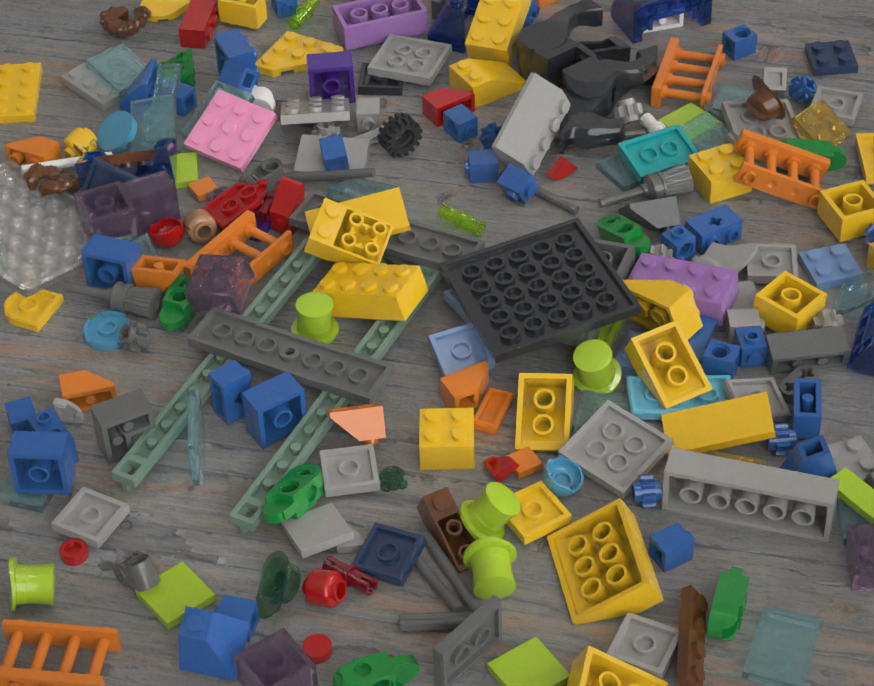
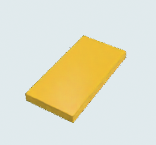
(382, 205)
(721, 424)

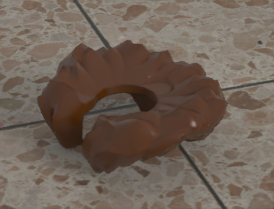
(122, 29)
(57, 180)

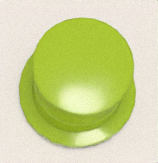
(315, 318)
(596, 367)
(490, 511)
(491, 567)
(31, 583)

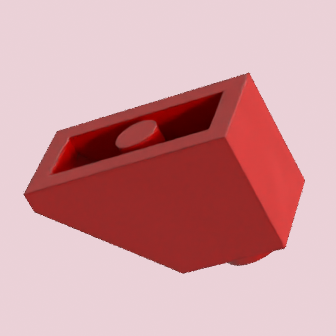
(443, 99)
(286, 200)

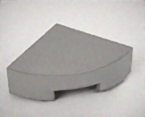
(67, 411)
(351, 546)

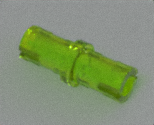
(303, 13)
(462, 219)

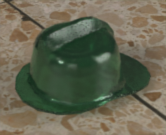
(278, 584)

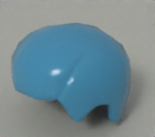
(562, 476)

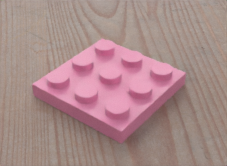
(230, 131)

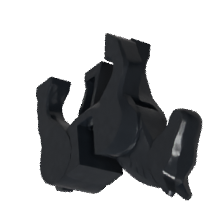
(587, 71)

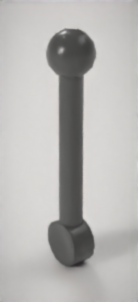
(709, 107)

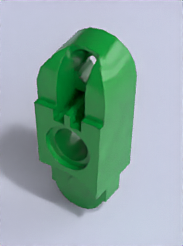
(823, 148)
(622, 230)
(176, 308)
(293, 494)
(728, 605)
(377, 671)

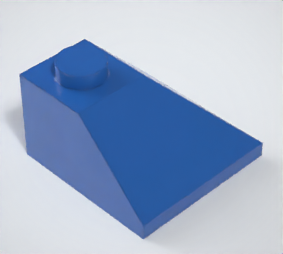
(141, 87)
(210, 641)

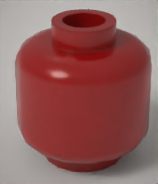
(324, 588)

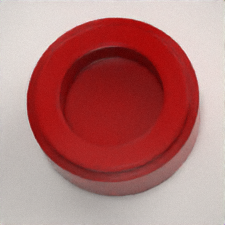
(73, 552)
(318, 647)

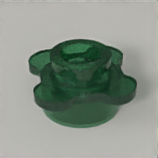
(392, 479)

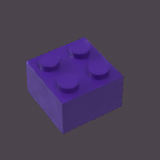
(331, 75)

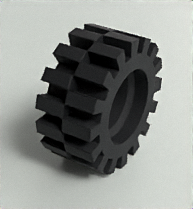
(393, 128)

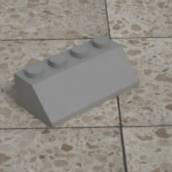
(531, 124)

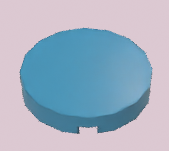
(116, 132)
(103, 331)

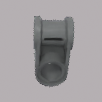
(269, 169)
(137, 572)

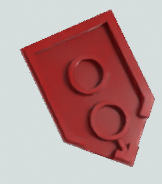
(235, 202)

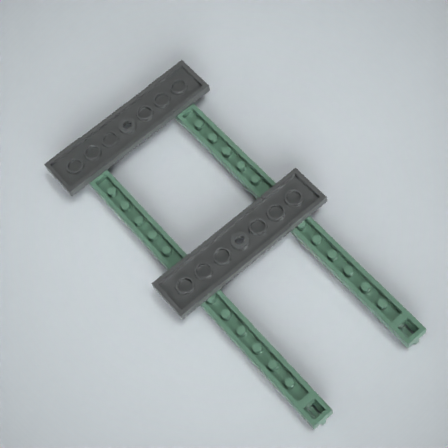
(336, 371)

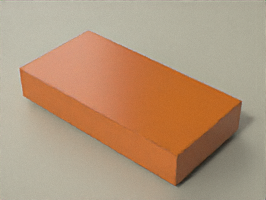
(493, 411)

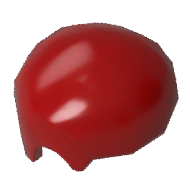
(166, 232)

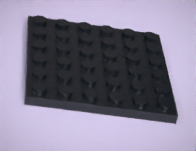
(538, 289)

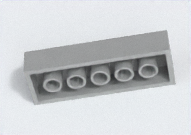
(749, 494)

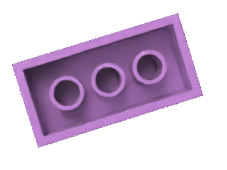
(372, 21)
(712, 286)

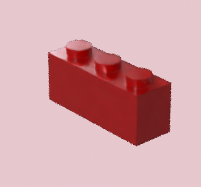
(199, 23)

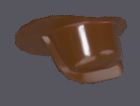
(764, 102)

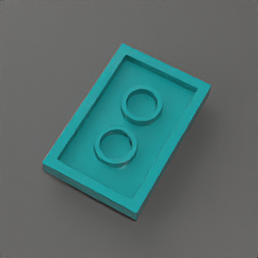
(656, 151)

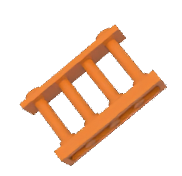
(670, 65)
(786, 157)
(233, 239)
(55, 634)

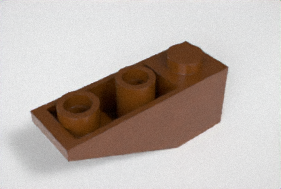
(445, 524)

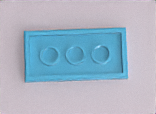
(646, 406)

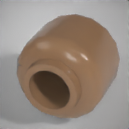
(200, 226)

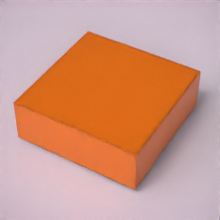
(201, 187)
(528, 462)

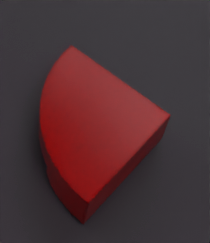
(561, 169)
(500, 467)

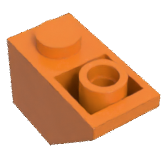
(33, 150)
(465, 386)

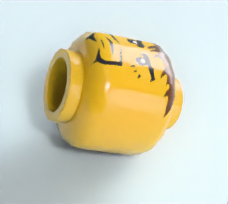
(79, 141)

